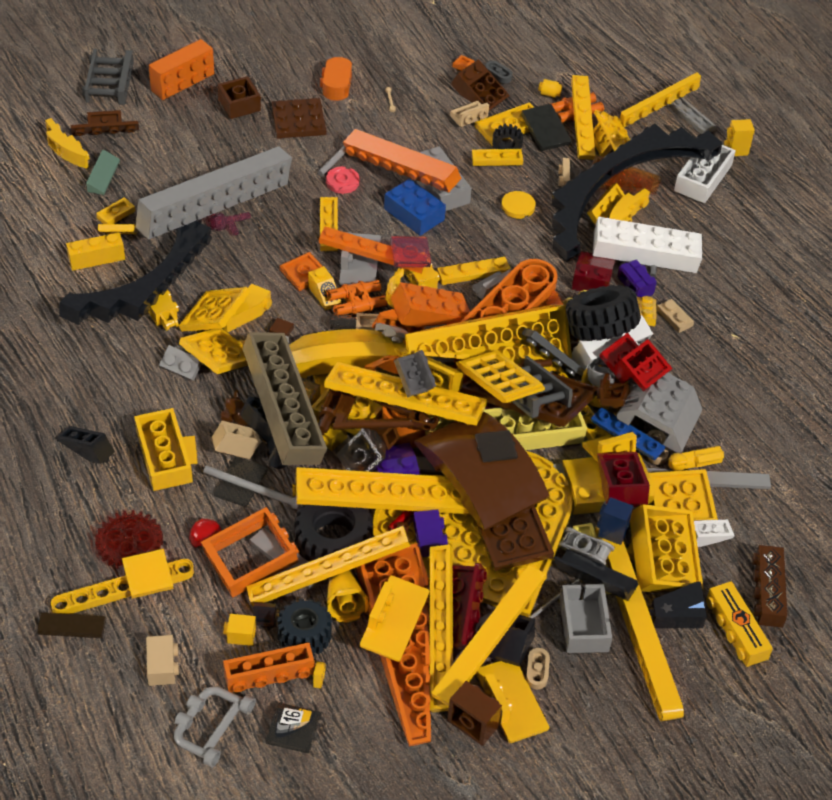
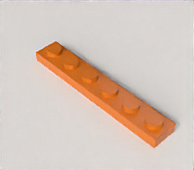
(360, 246)

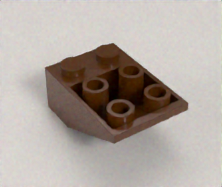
(478, 84)

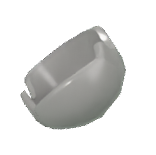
(598, 373)

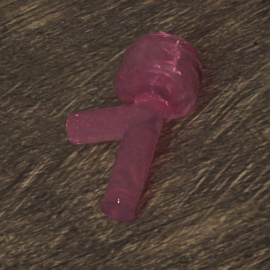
(219, 221)

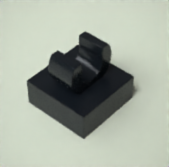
(265, 614)

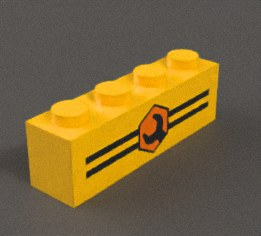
(738, 624)

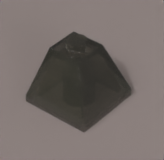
(363, 451)

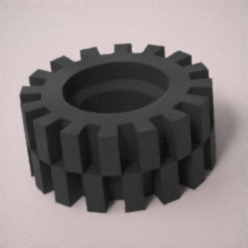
(507, 132)

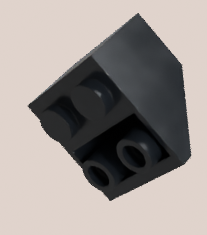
(515, 641)

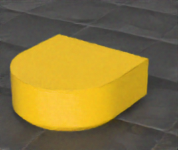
(319, 674)

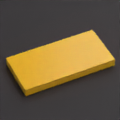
(512, 116)

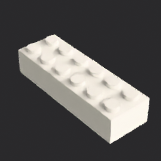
(647, 244)

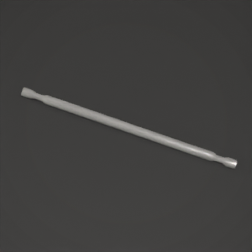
(550, 602)

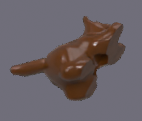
(232, 411)

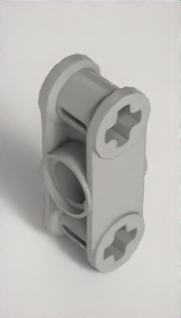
(586, 546)

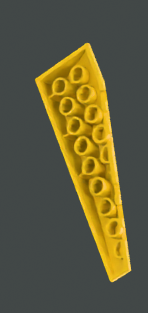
(495, 332)

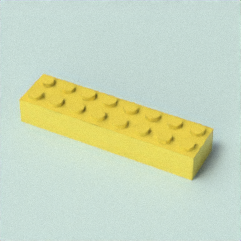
(533, 432)

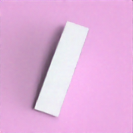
(712, 531)

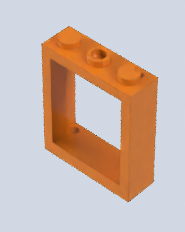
(240, 530)

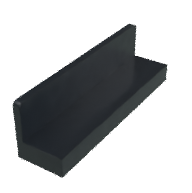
(596, 573)

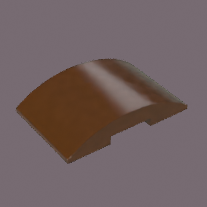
(487, 489)

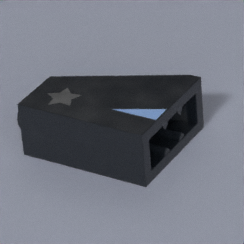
(679, 608)

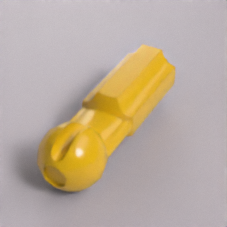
(696, 458)

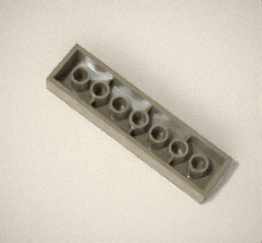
(284, 399)

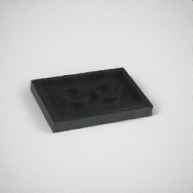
(546, 127)

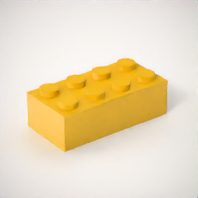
(163, 449)

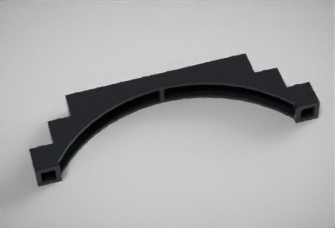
(646, 146)
(138, 296)

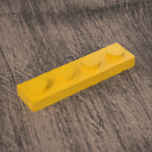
(328, 217)
(472, 270)

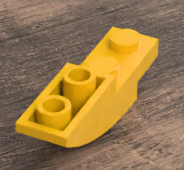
(66, 146)
(629, 205)

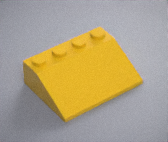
(586, 484)
(664, 548)

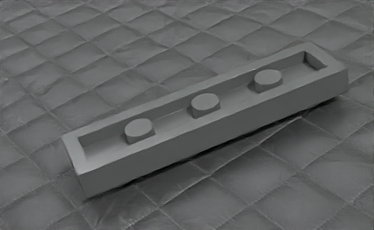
(549, 349)

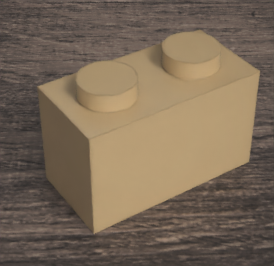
(235, 440)
(161, 661)

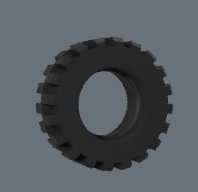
(603, 313)
(312, 517)

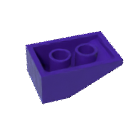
(399, 460)

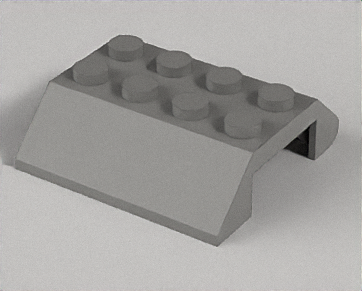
(666, 405)

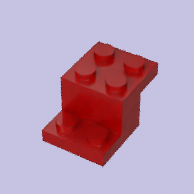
(635, 361)

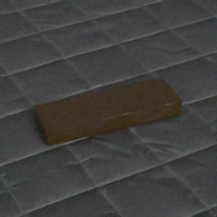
(71, 625)

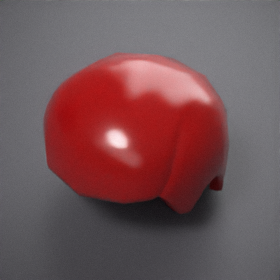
(202, 530)

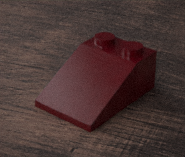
(592, 272)
(623, 478)

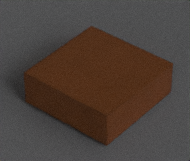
(282, 326)

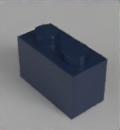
(614, 520)

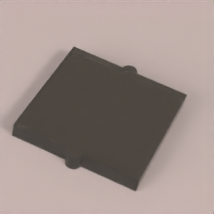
(496, 446)

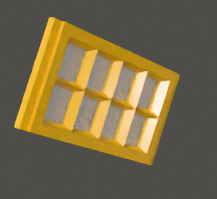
(500, 376)

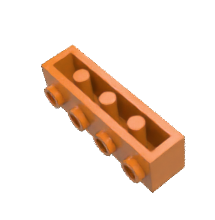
(268, 667)

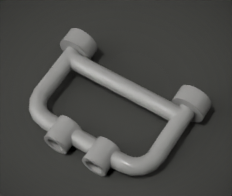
(196, 704)

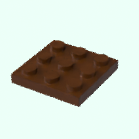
(298, 118)
(517, 541)

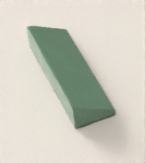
(102, 173)

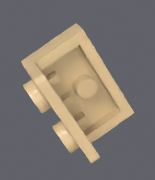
(470, 113)

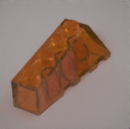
(633, 179)

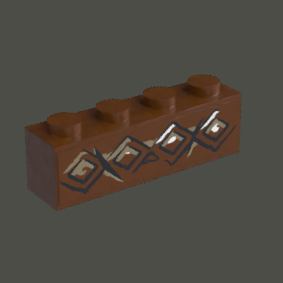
(770, 586)

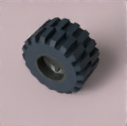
(305, 623)

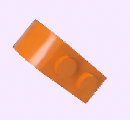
(336, 78)

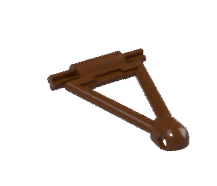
(339, 405)

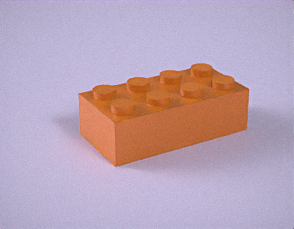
(181, 69)
(428, 306)

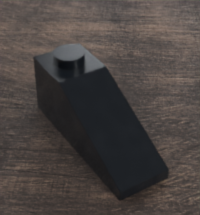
(87, 443)

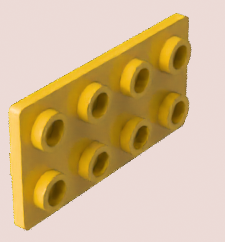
(608, 133)
(394, 618)
(520, 711)

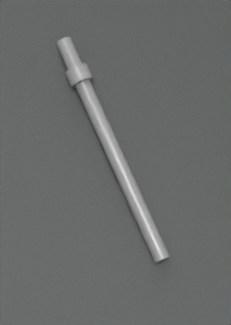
(252, 486)

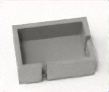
(585, 620)

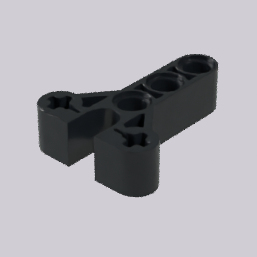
(255, 417)

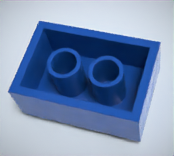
(414, 206)

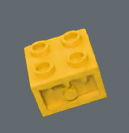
(611, 444)

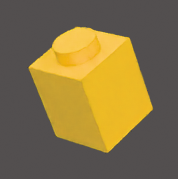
(240, 629)

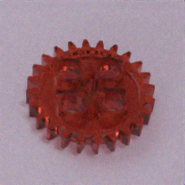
(135, 529)

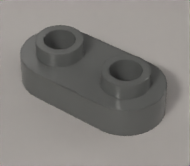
(499, 72)

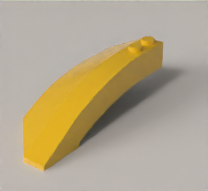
(356, 347)

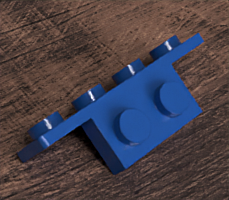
(644, 443)

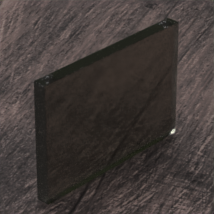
(243, 469)

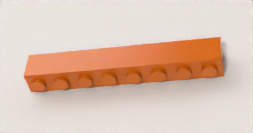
(402, 160)

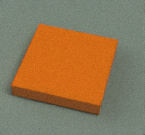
(298, 268)

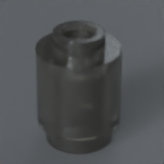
(343, 322)

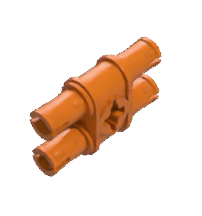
(566, 105)
(357, 297)

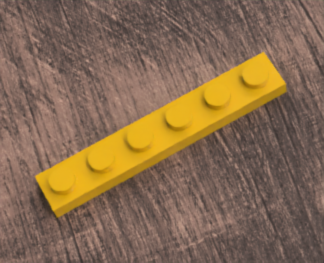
(660, 99)
(583, 117)

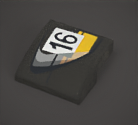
(293, 728)

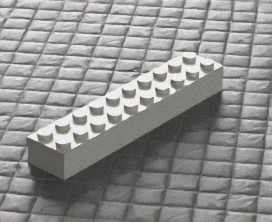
(212, 192)

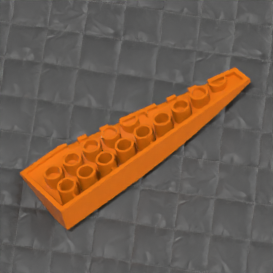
(410, 677)

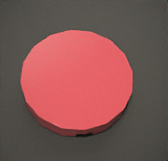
(342, 180)

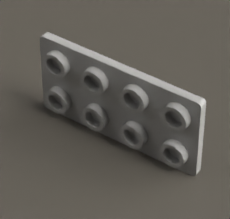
(357, 267)

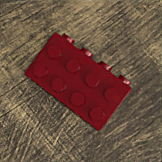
(467, 597)

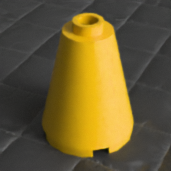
(345, 597)

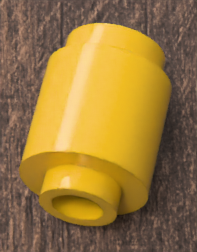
(550, 88)

